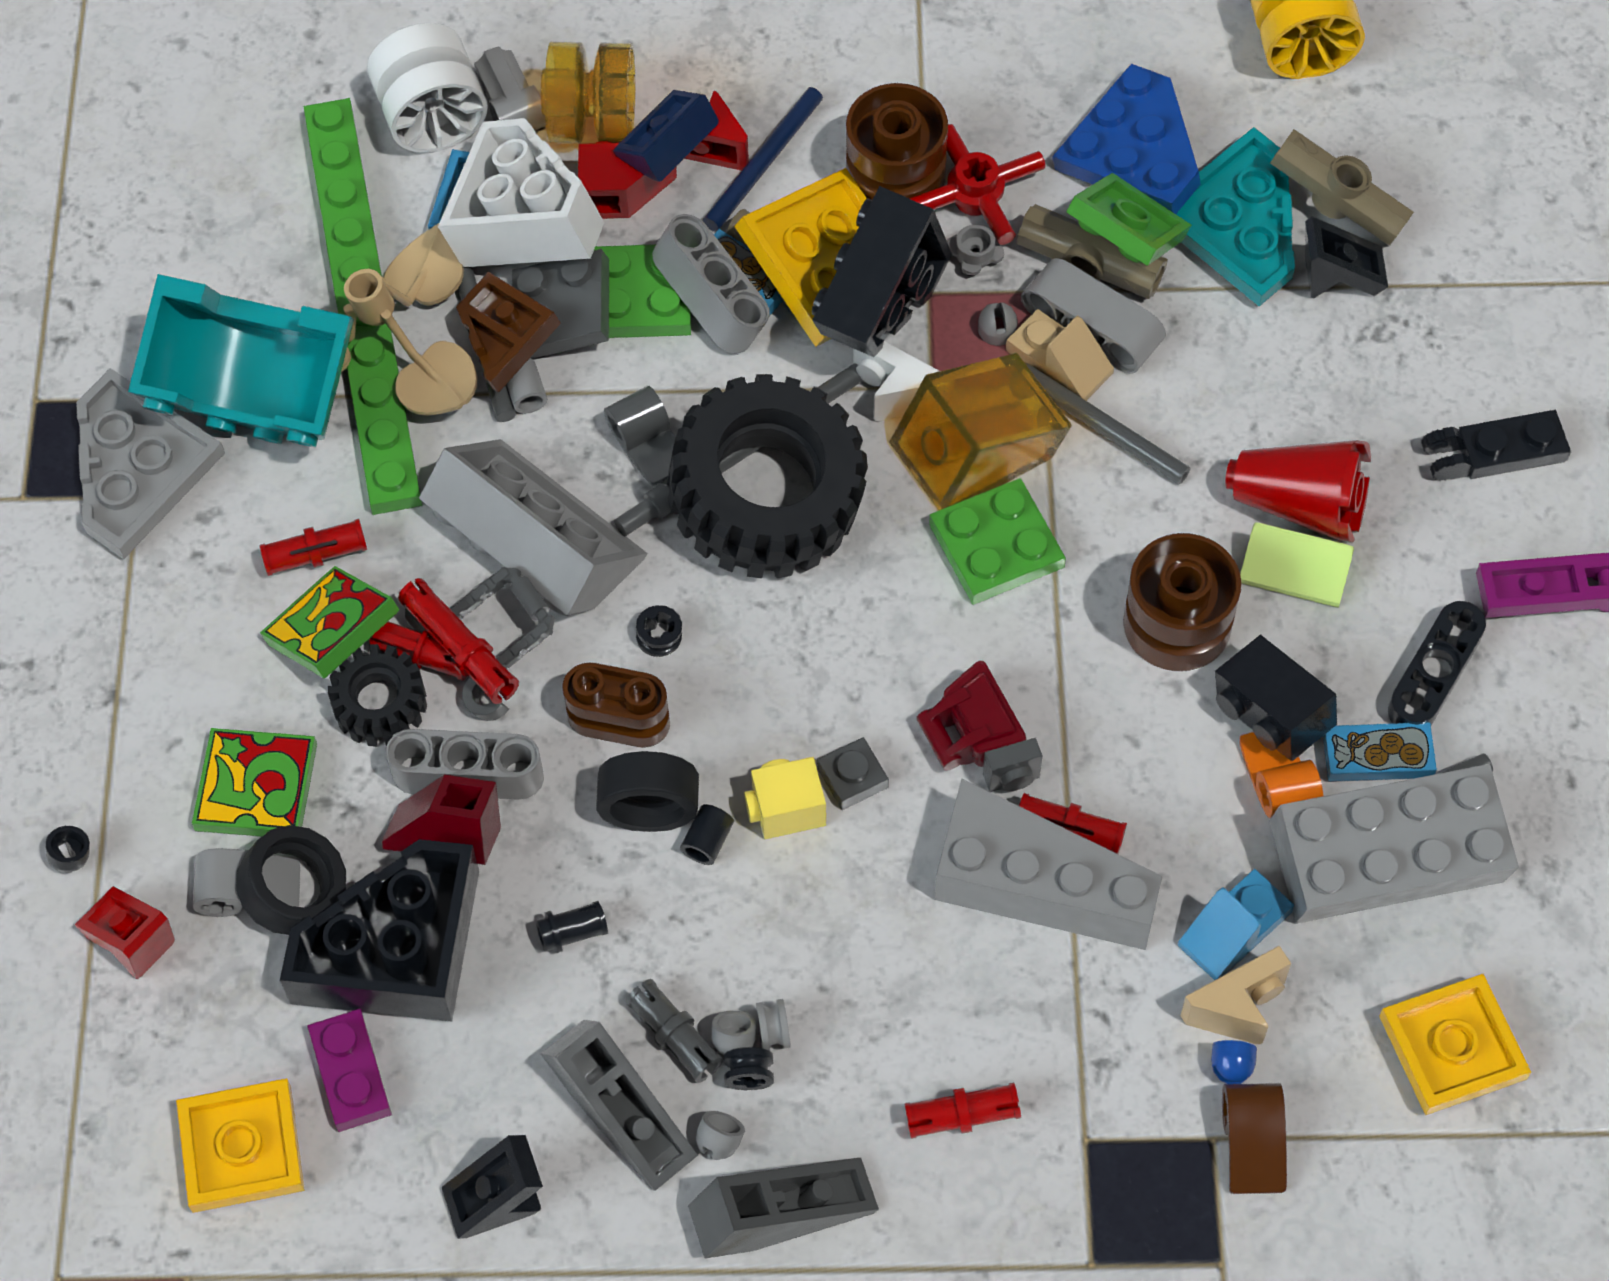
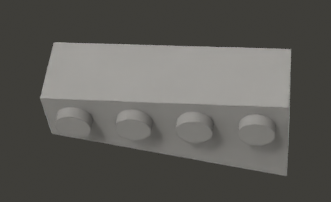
(1041, 873)

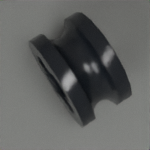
(648, 621)
(748, 1068)

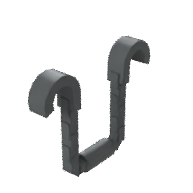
(535, 607)

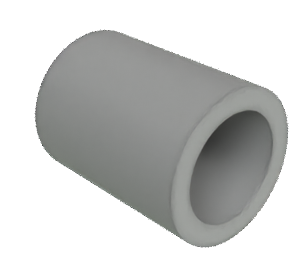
(527, 389)

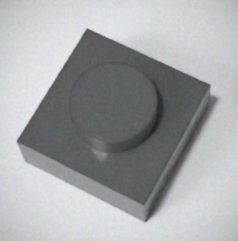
(1012, 766)
(853, 773)

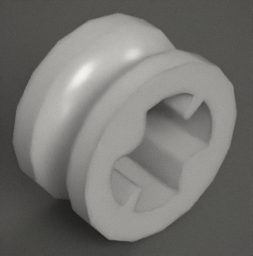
(773, 1025)

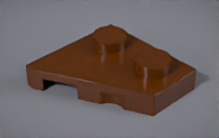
(504, 327)

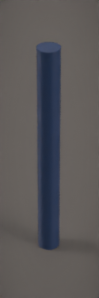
(762, 159)

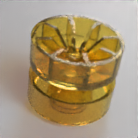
(573, 94)

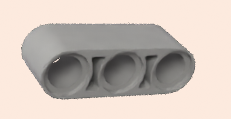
(710, 283)
(1119, 325)
(446, 748)

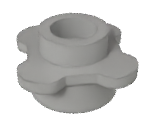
(978, 238)

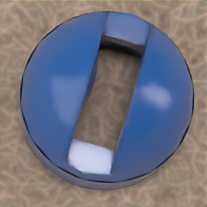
(1233, 1060)

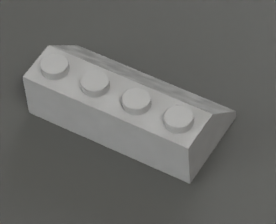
(530, 524)

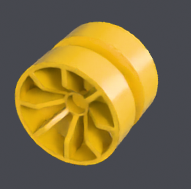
(1308, 35)

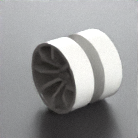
(427, 87)

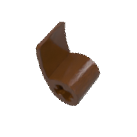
(1257, 1137)

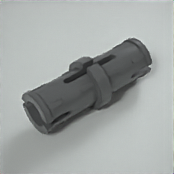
(674, 1030)

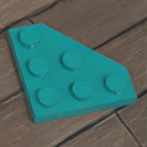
(1244, 218)

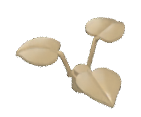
(427, 273)

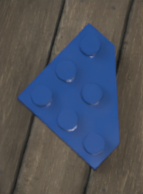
(1138, 138)

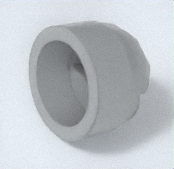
(987, 323)
(733, 1031)
(719, 1134)

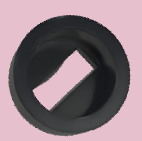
(77, 846)

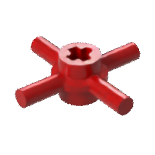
(979, 183)

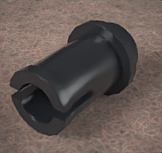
(571, 926)

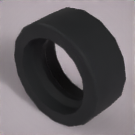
(647, 791)
(308, 847)

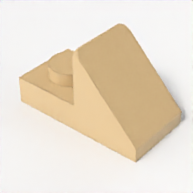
(1062, 353)
(1228, 1002)

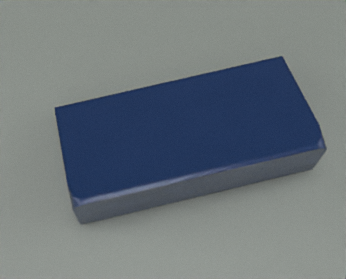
(668, 134)

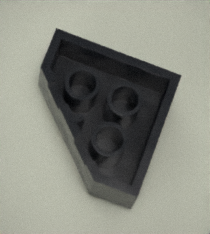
(882, 272)
(389, 938)

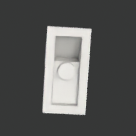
(897, 375)

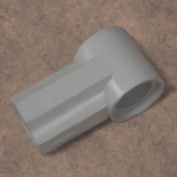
(507, 88)

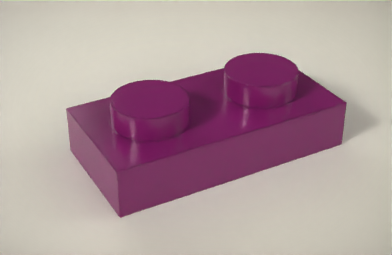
(349, 1070)

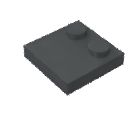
(576, 294)

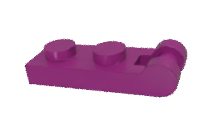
(1544, 585)

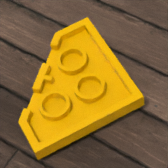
(801, 238)

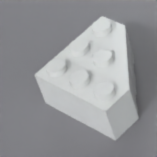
(518, 202)

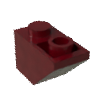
(448, 811)

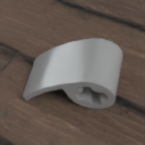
(217, 874)

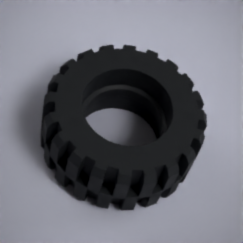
(777, 418)

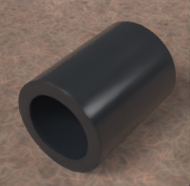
(707, 834)

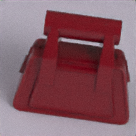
(979, 715)

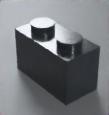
(1275, 698)

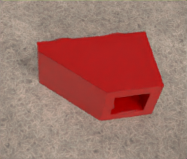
(613, 184)

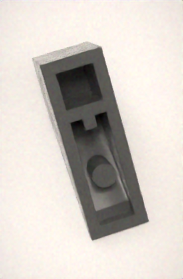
(619, 1102)
(779, 1205)

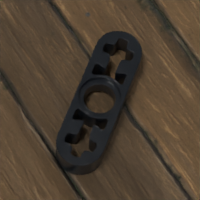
(1437, 646)

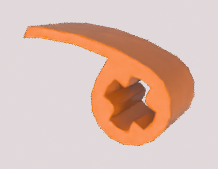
(1276, 777)

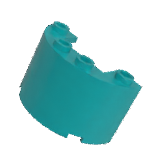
(240, 362)

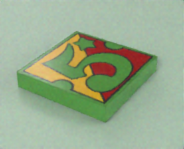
(329, 621)
(253, 782)

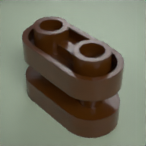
(616, 704)

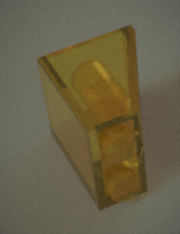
(978, 429)

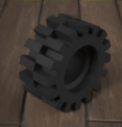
(372, 669)

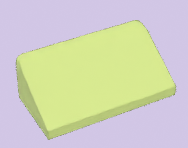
(1296, 564)

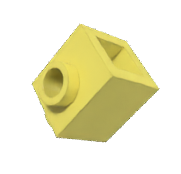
(786, 797)

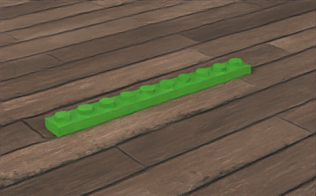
(373, 363)

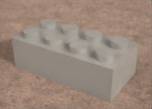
(1393, 843)

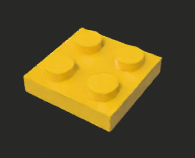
(1454, 1044)
(239, 1145)

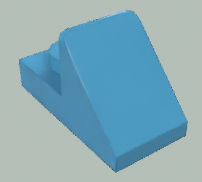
(1234, 924)

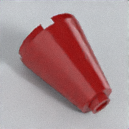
(1306, 484)

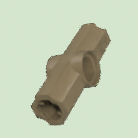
(1341, 187)
(1095, 255)

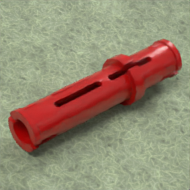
(470, 653)

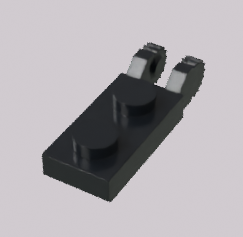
(1498, 446)

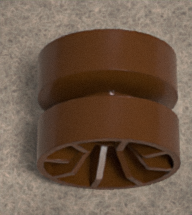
(897, 140)
(1181, 601)

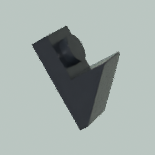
(1342, 257)
(494, 1189)

